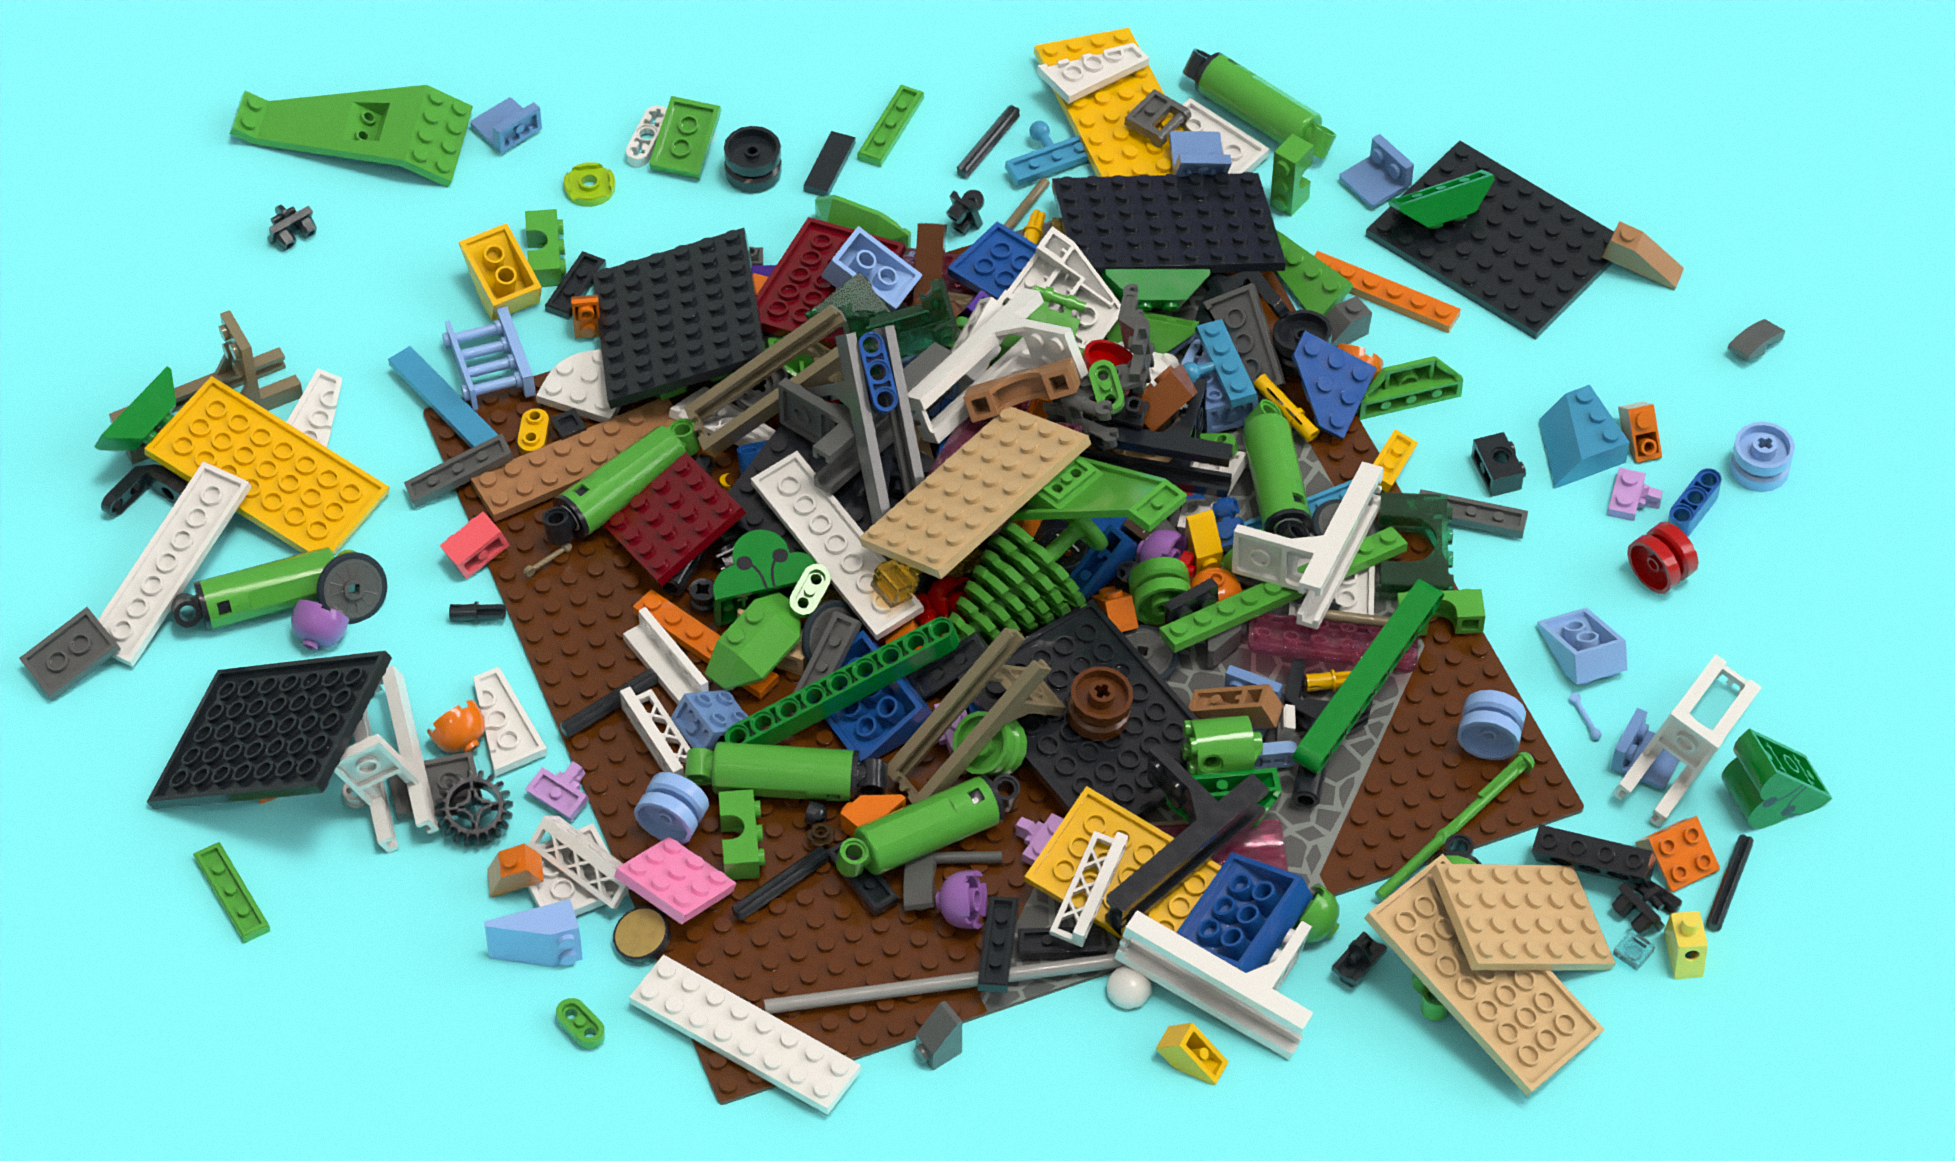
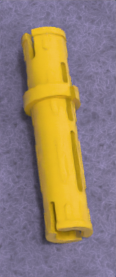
(1307, 429)

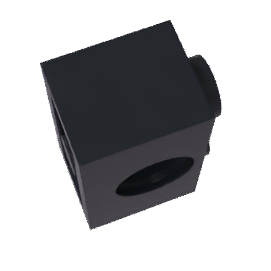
(1498, 464)

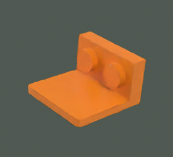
(1681, 853)

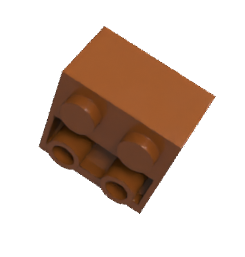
(1168, 396)

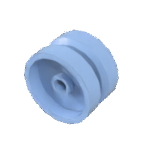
(1762, 456)
(1491, 725)
(671, 807)

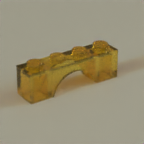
(898, 581)

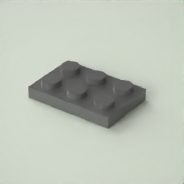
(70, 653)
(438, 772)

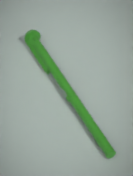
(1522, 762)

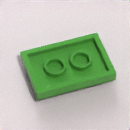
(685, 137)

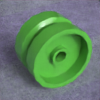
(1154, 584)
(1001, 754)

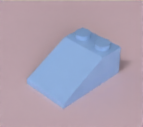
(886, 271)
(1584, 646)
(536, 936)

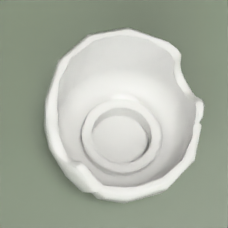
(1128, 988)

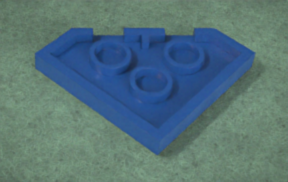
(1331, 382)

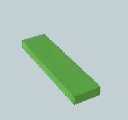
(890, 126)
(231, 892)

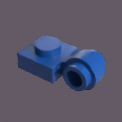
(1226, 509)

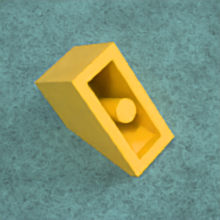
(1204, 540)
(1192, 1053)

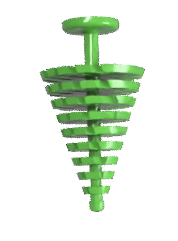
(1022, 581)

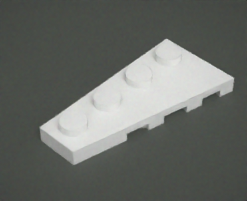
(317, 407)
(722, 417)
(1236, 467)

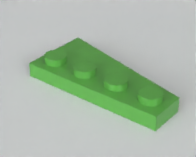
(1310, 279)

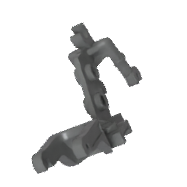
(1134, 375)

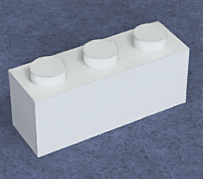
(981, 314)

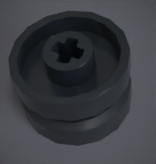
(752, 159)
(1289, 330)

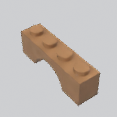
(1045, 381)

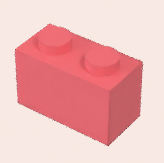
(474, 545)

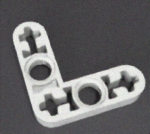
(644, 127)

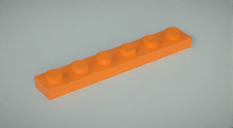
(1394, 295)
(693, 635)

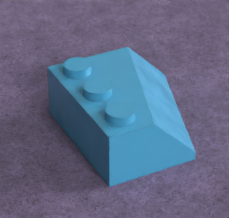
(1581, 437)

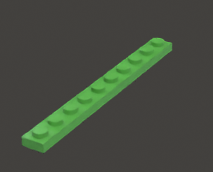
(1268, 596)

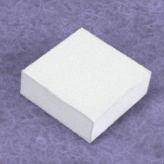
(1286, 723)

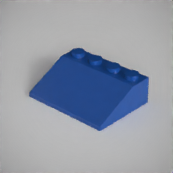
(882, 718)
(1246, 912)

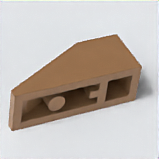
(1642, 255)
(1255, 701)

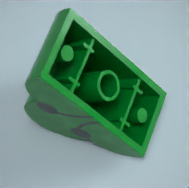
(758, 570)
(1771, 781)

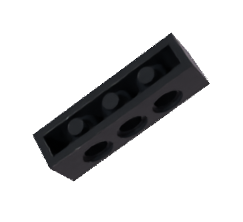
(1594, 855)

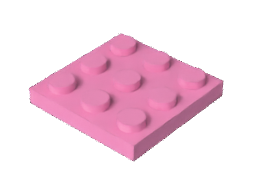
(675, 880)

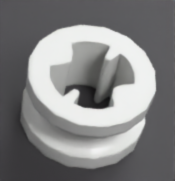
(350, 800)

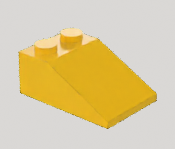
(500, 271)

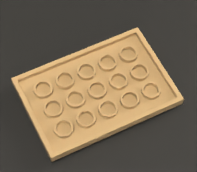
(1522, 917)

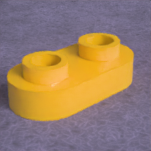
(533, 427)

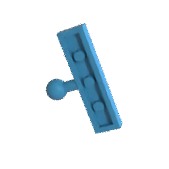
(1047, 159)
(1224, 362)

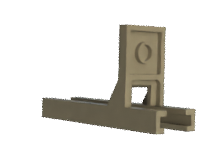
(802, 340)
(236, 369)
(1024, 696)

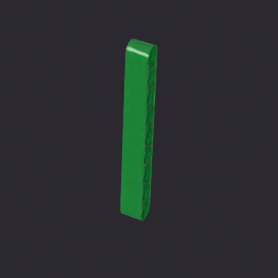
(1367, 677)
(853, 678)

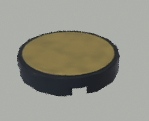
(641, 934)

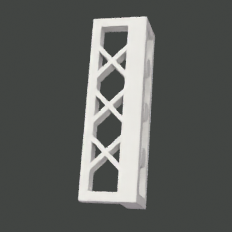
(664, 657)
(654, 740)
(582, 847)
(1098, 887)

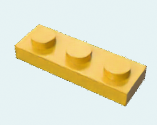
(1394, 457)

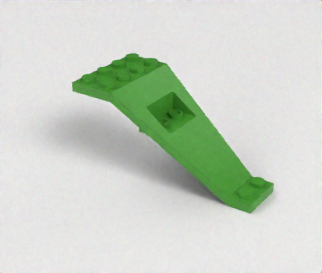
(389, 126)
(1104, 491)

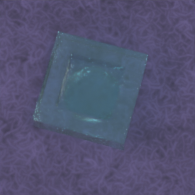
(1634, 950)

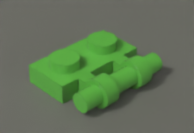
(1049, 316)

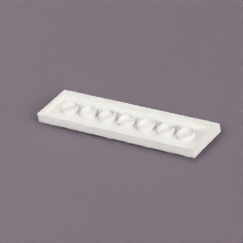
(832, 541)
(171, 559)
(745, 1034)

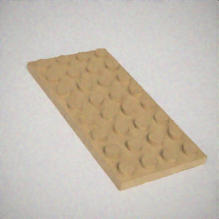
(974, 491)
(1516, 1016)

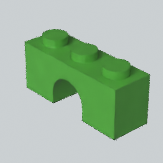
(1288, 185)
(543, 232)
(1461, 607)
(739, 815)

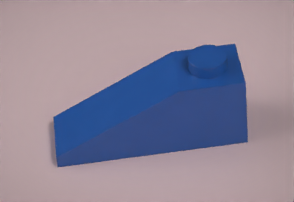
(1100, 567)

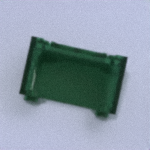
(915, 326)

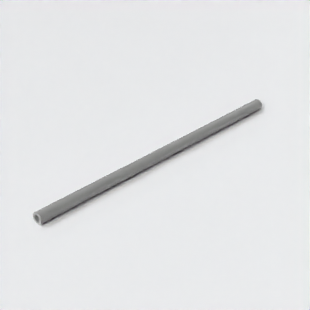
(936, 984)

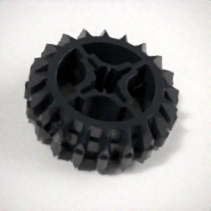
(477, 833)

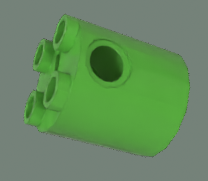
(1220, 745)

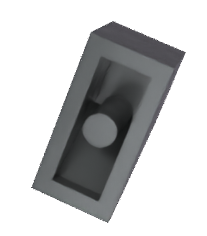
(1349, 321)
(1223, 644)
(939, 1037)

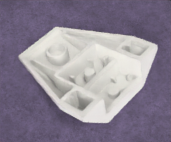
(1066, 270)

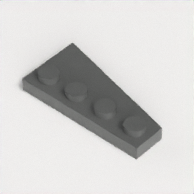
(1249, 331)

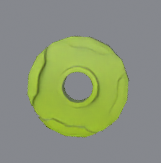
(589, 195)

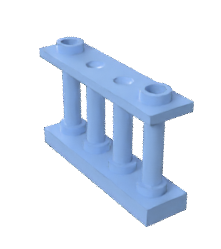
(509, 343)

